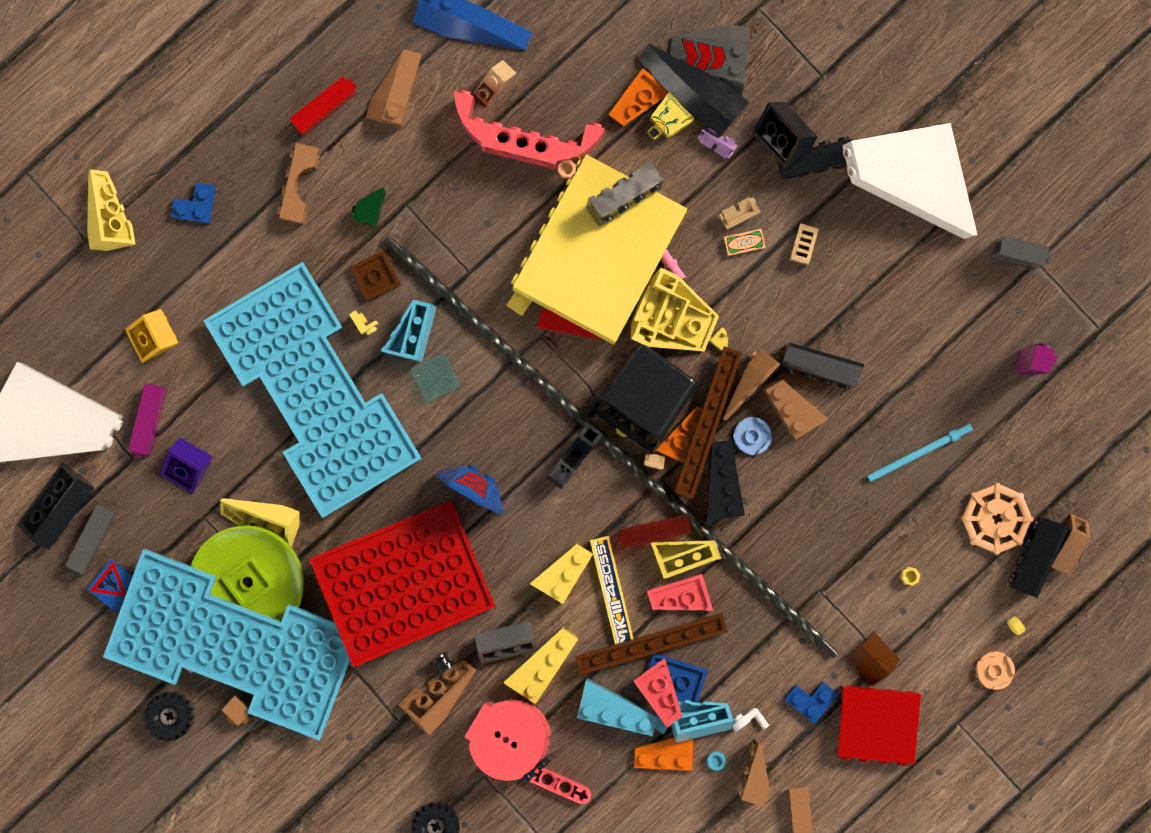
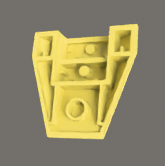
(672, 315)

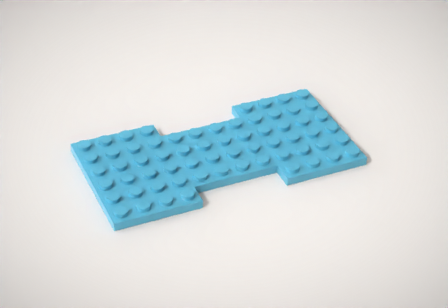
(283, 340)
(177, 624)

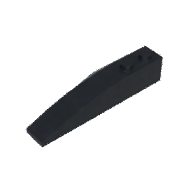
(698, 91)

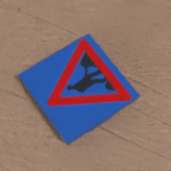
(111, 585)

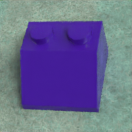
(186, 465)

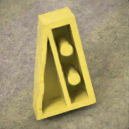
(684, 555)

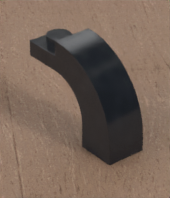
(574, 456)

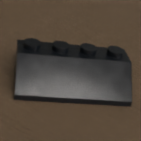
(820, 365)
(55, 506)
(1037, 557)

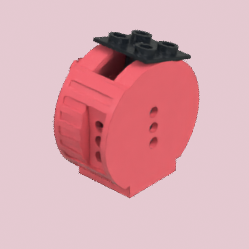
(510, 740)

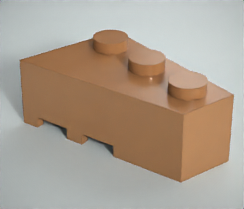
(794, 410)

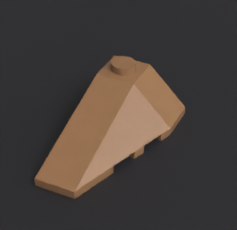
(393, 95)
(756, 372)

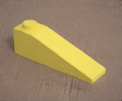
(106, 220)

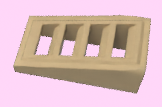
(799, 259)
(654, 460)

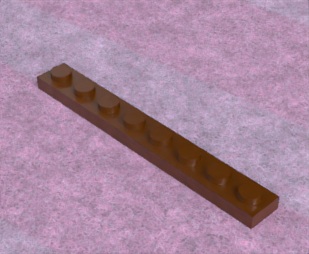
(708, 422)
(651, 643)

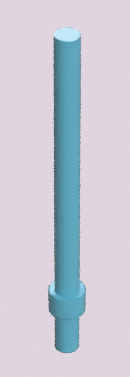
(953, 436)

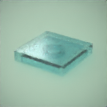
(435, 377)

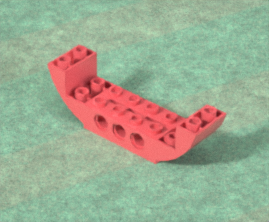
(488, 138)

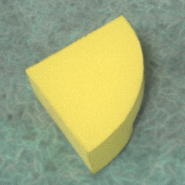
(720, 339)

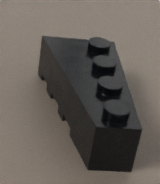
(818, 159)

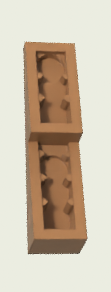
(800, 810)

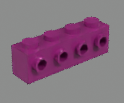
(1035, 360)

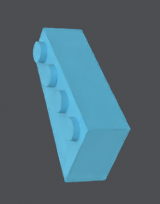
(611, 709)

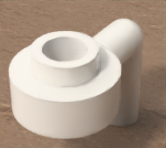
(741, 720)

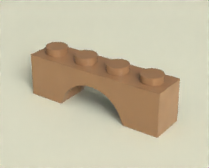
(303, 160)

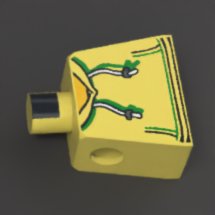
(669, 118)

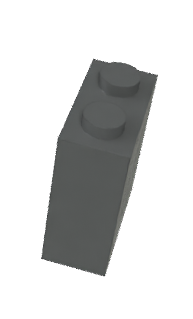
(1021, 252)

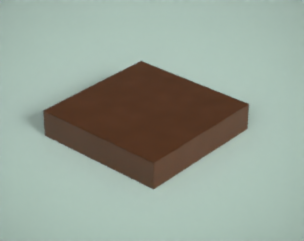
(375, 276)

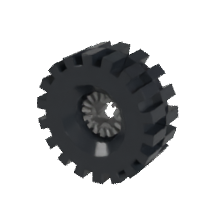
(157, 720)
(435, 813)

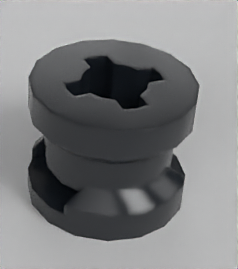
(444, 664)

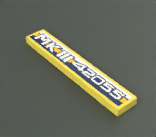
(611, 589)

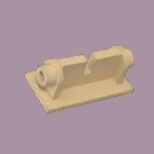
(731, 216)

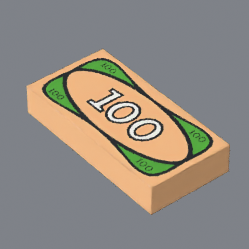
(744, 242)

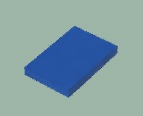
(685, 677)

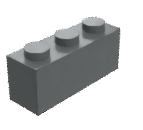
(505, 642)

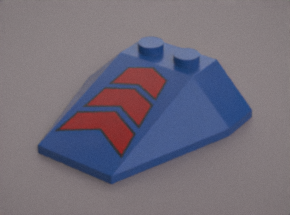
(473, 486)

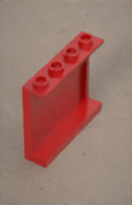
(878, 725)

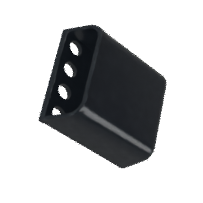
(647, 393)

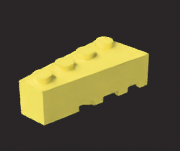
(538, 670)

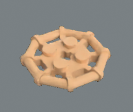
(1007, 514)

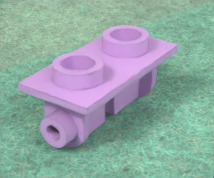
(725, 144)

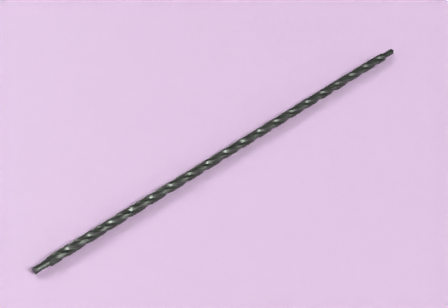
(641, 474)

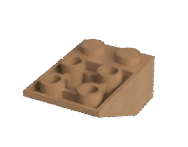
(755, 782)

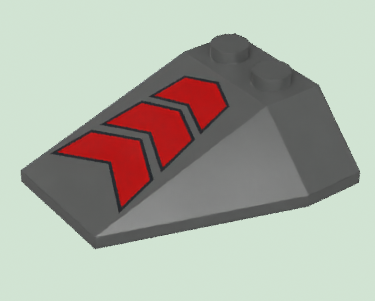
(716, 51)

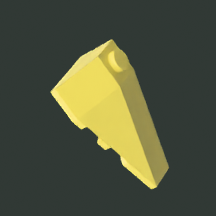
(273, 517)

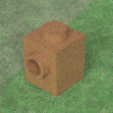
(237, 711)

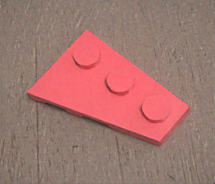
(681, 595)
(660, 693)

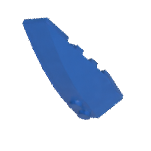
(470, 23)

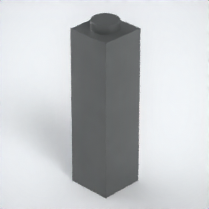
(91, 539)

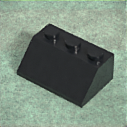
(784, 133)

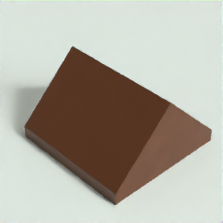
(873, 659)

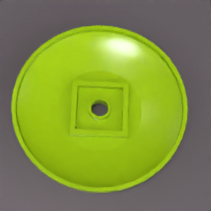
(258, 555)

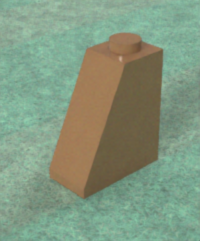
(1072, 545)

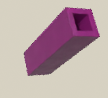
(147, 420)

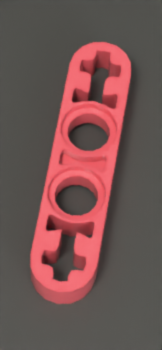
(557, 780)

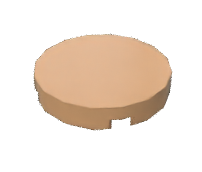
(995, 670)

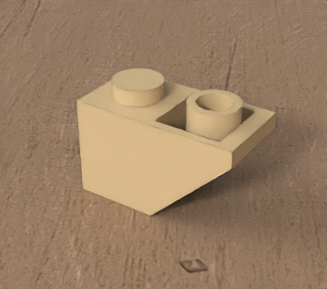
(494, 82)

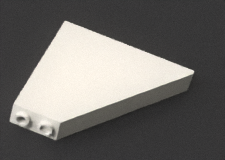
(916, 173)
(50, 419)

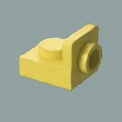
(519, 303)
(360, 320)

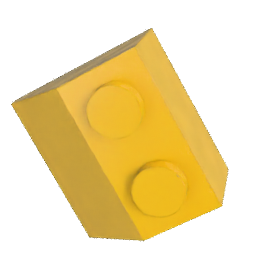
(151, 335)

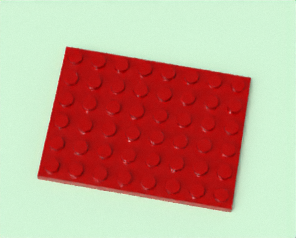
(401, 583)

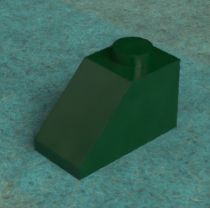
(369, 208)

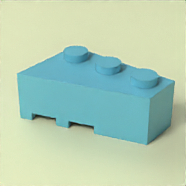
(412, 333)
(701, 720)

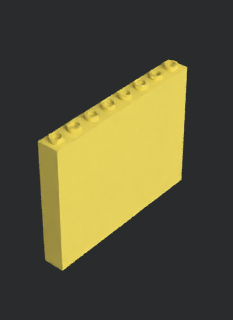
(595, 270)

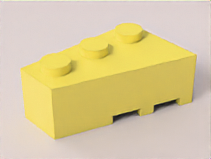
(563, 573)

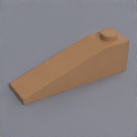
(434, 701)

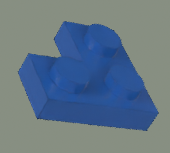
(200, 208)
(811, 706)

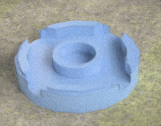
(752, 436)

